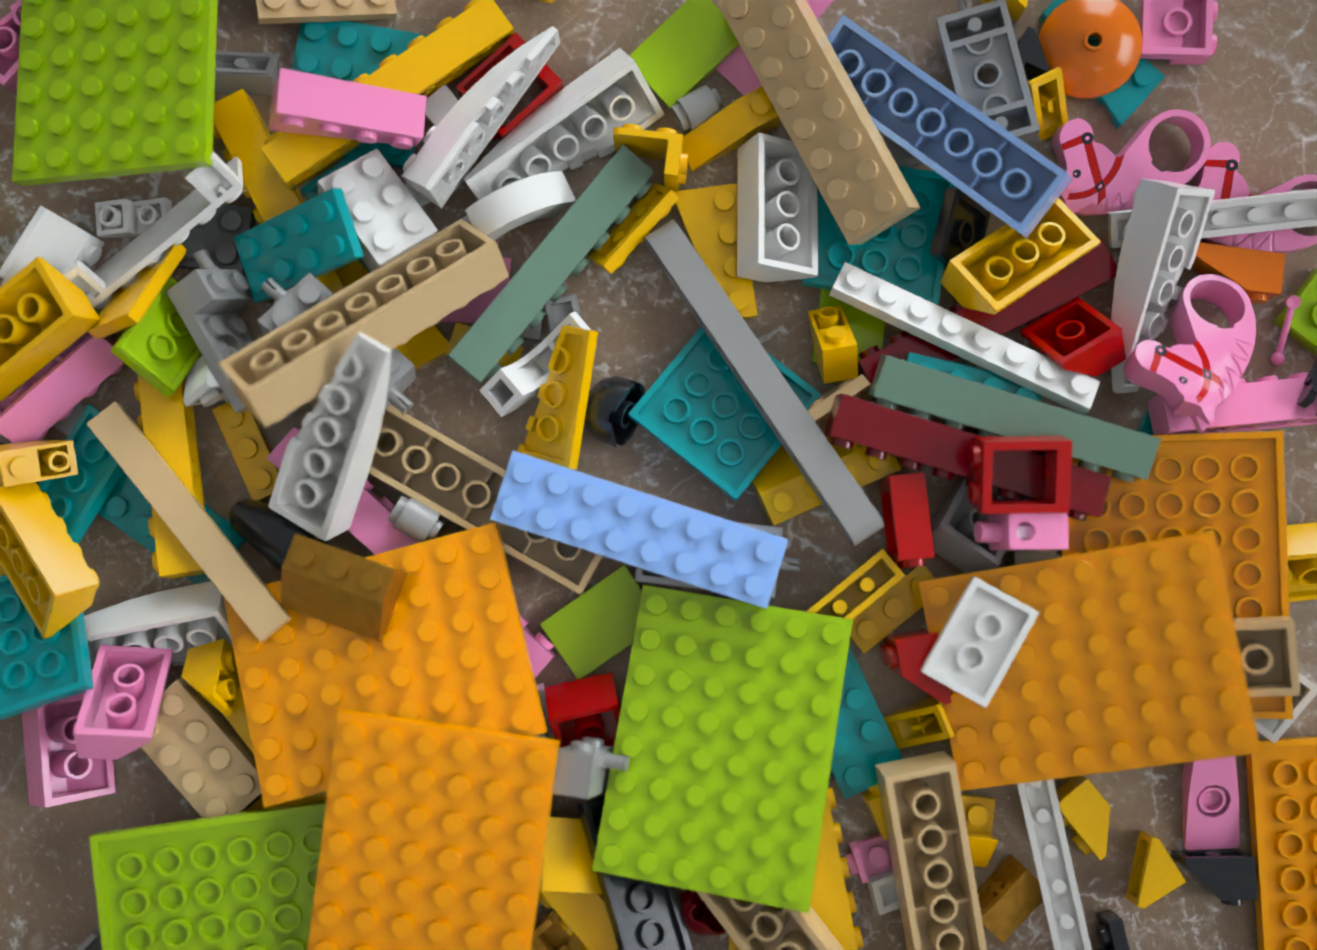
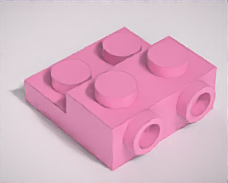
(1178, 30)

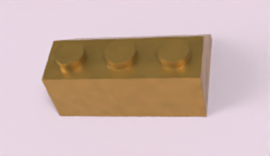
(339, 587)

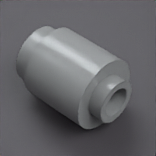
(696, 107)
(415, 519)

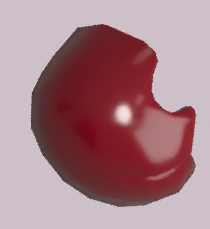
(699, 916)

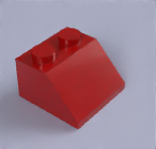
(1078, 338)
(905, 656)
(584, 709)

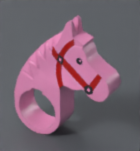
(1222, 176)
(1108, 181)
(1207, 359)

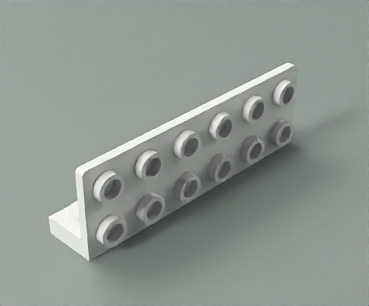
(213, 188)

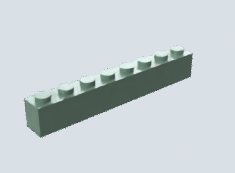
(550, 265)
(1009, 414)

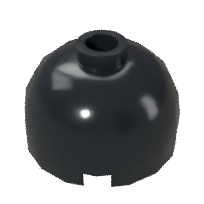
(609, 409)

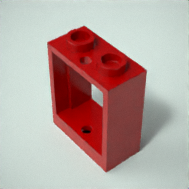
(546, 79)
(1056, 474)
(906, 519)

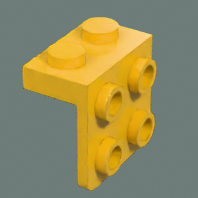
(657, 144)

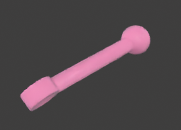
(1292, 303)

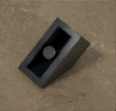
(1222, 872)

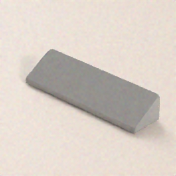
(245, 70)

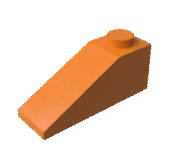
(1253, 270)

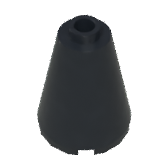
(266, 530)

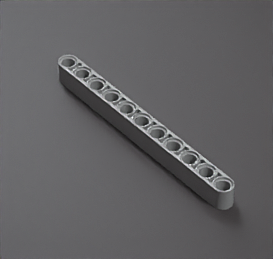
(764, 383)

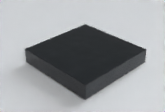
(959, 225)

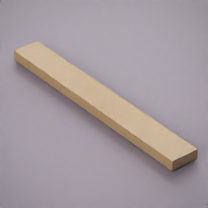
(189, 521)

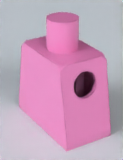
(1024, 532)

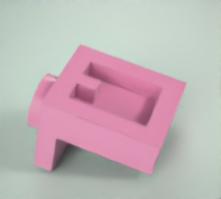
(868, 857)

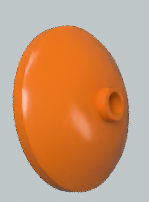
(1087, 69)

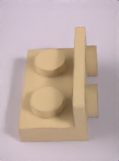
(822, 407)

